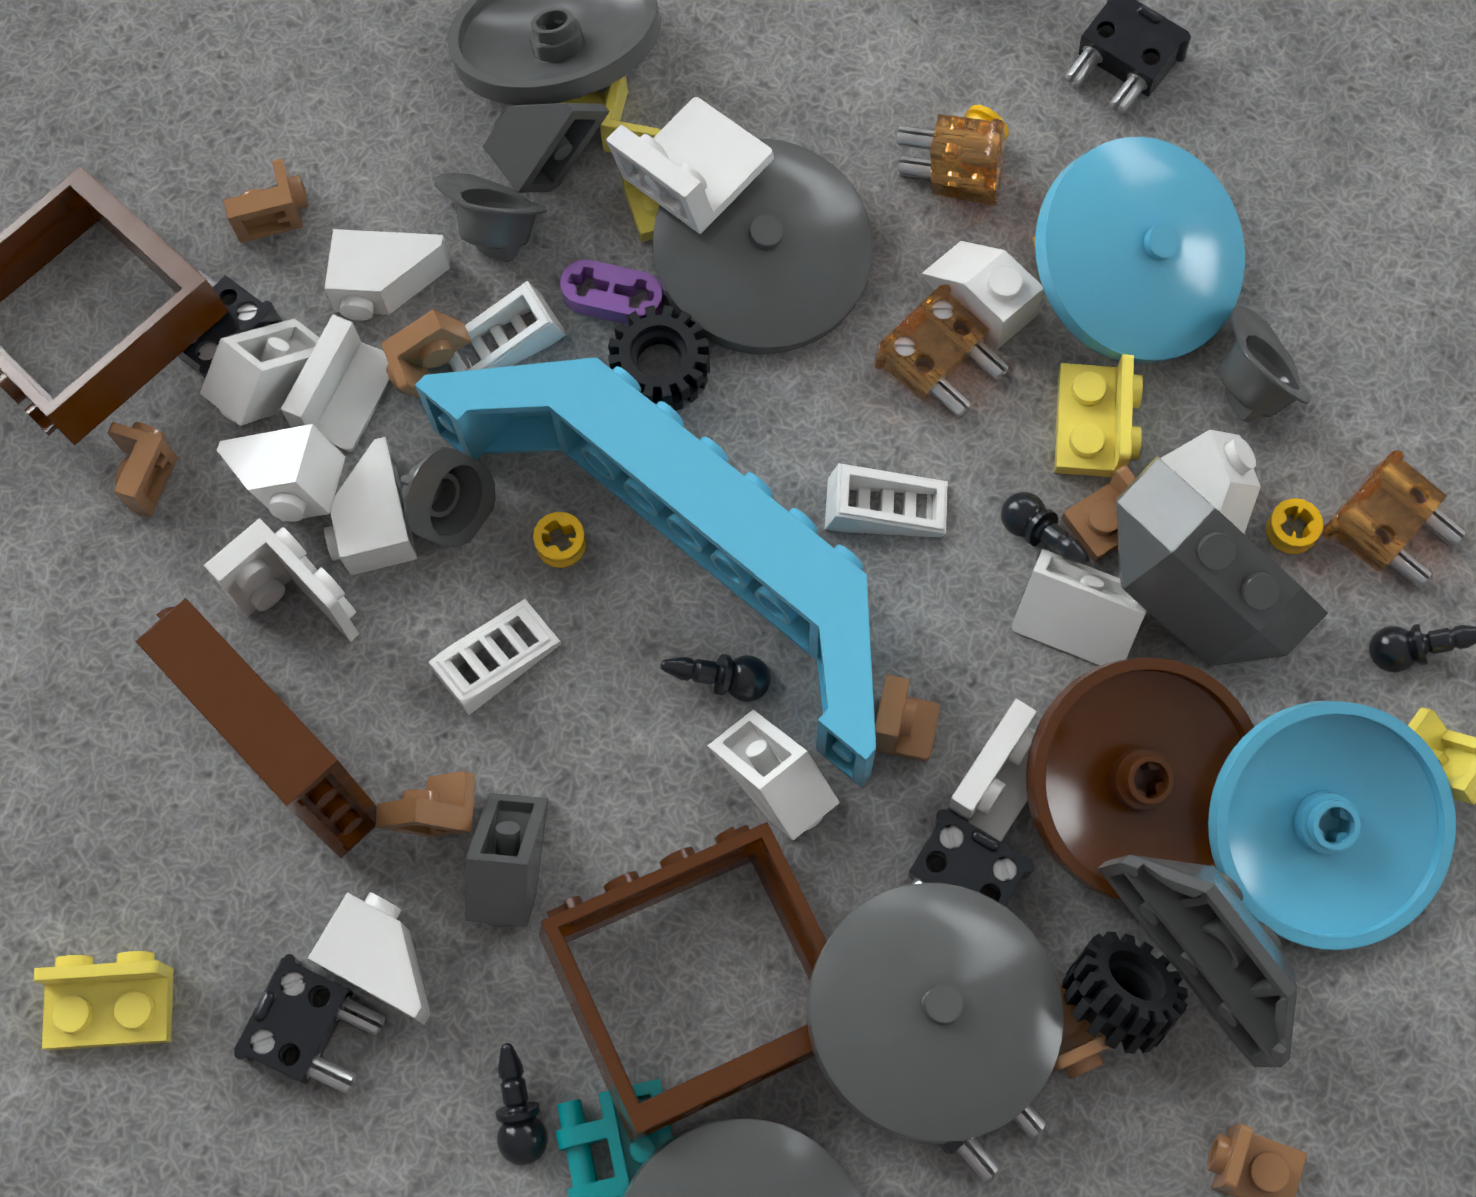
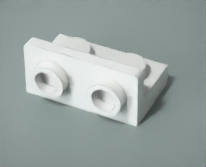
(996, 782)

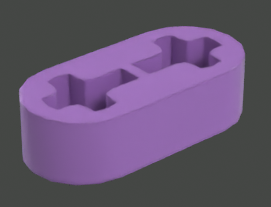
(615, 284)

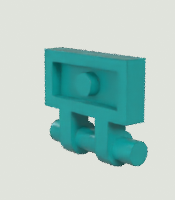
(626, 1157)

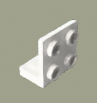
(692, 163)
(262, 562)

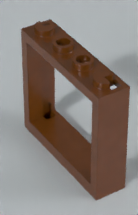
(142, 354)
(260, 727)
(634, 893)

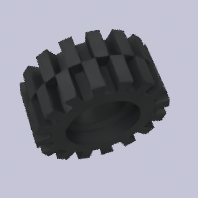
(666, 330)
(1124, 992)

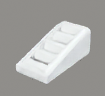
(526, 343)
(861, 519)
(491, 683)

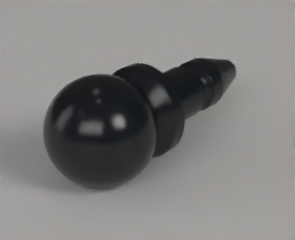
(1028, 518)
(1397, 648)
(744, 677)
(522, 1134)

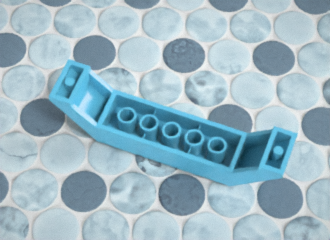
(696, 502)

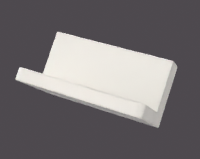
(338, 386)
(1078, 610)

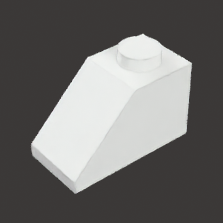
(381, 270)
(989, 286)
(257, 370)
(287, 470)
(1221, 471)
(369, 515)
(775, 774)
(374, 954)

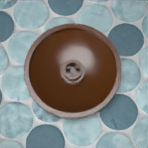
(1131, 765)

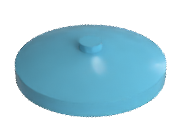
(1140, 250)
(1333, 824)

